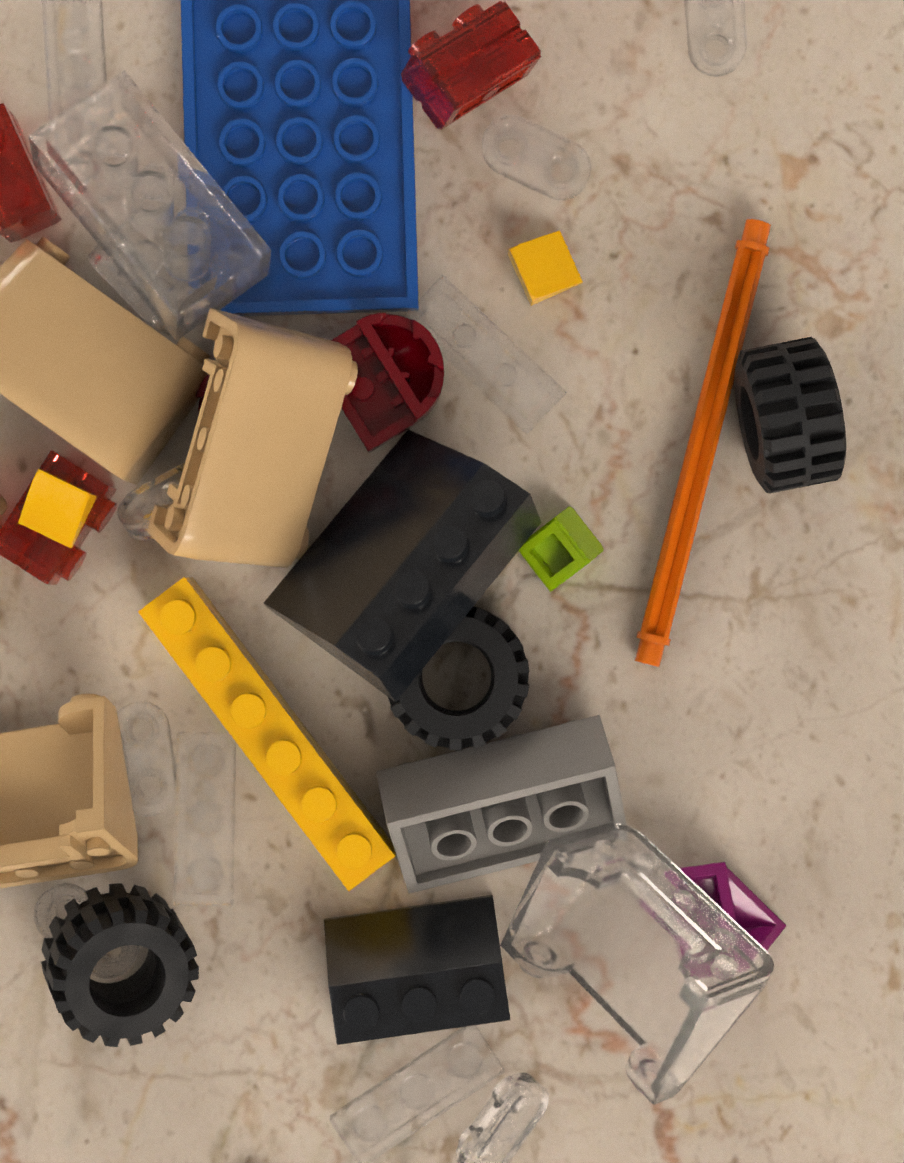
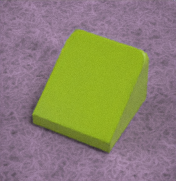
(560, 548)

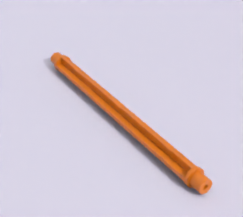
(703, 442)

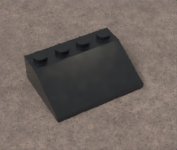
(405, 560)

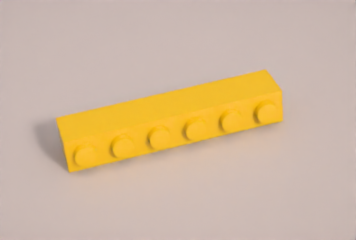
(268, 732)

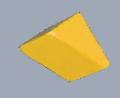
(544, 267)
(56, 508)

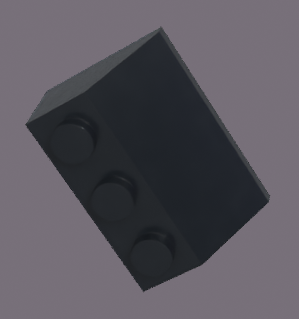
(415, 970)

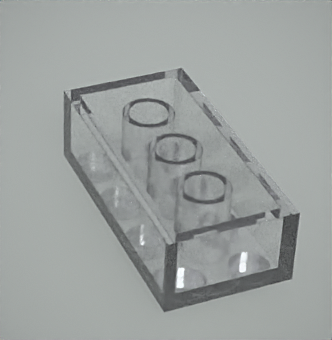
(150, 204)

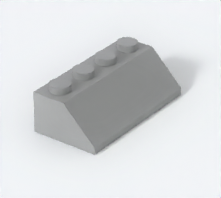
(498, 802)

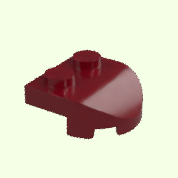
(396, 376)

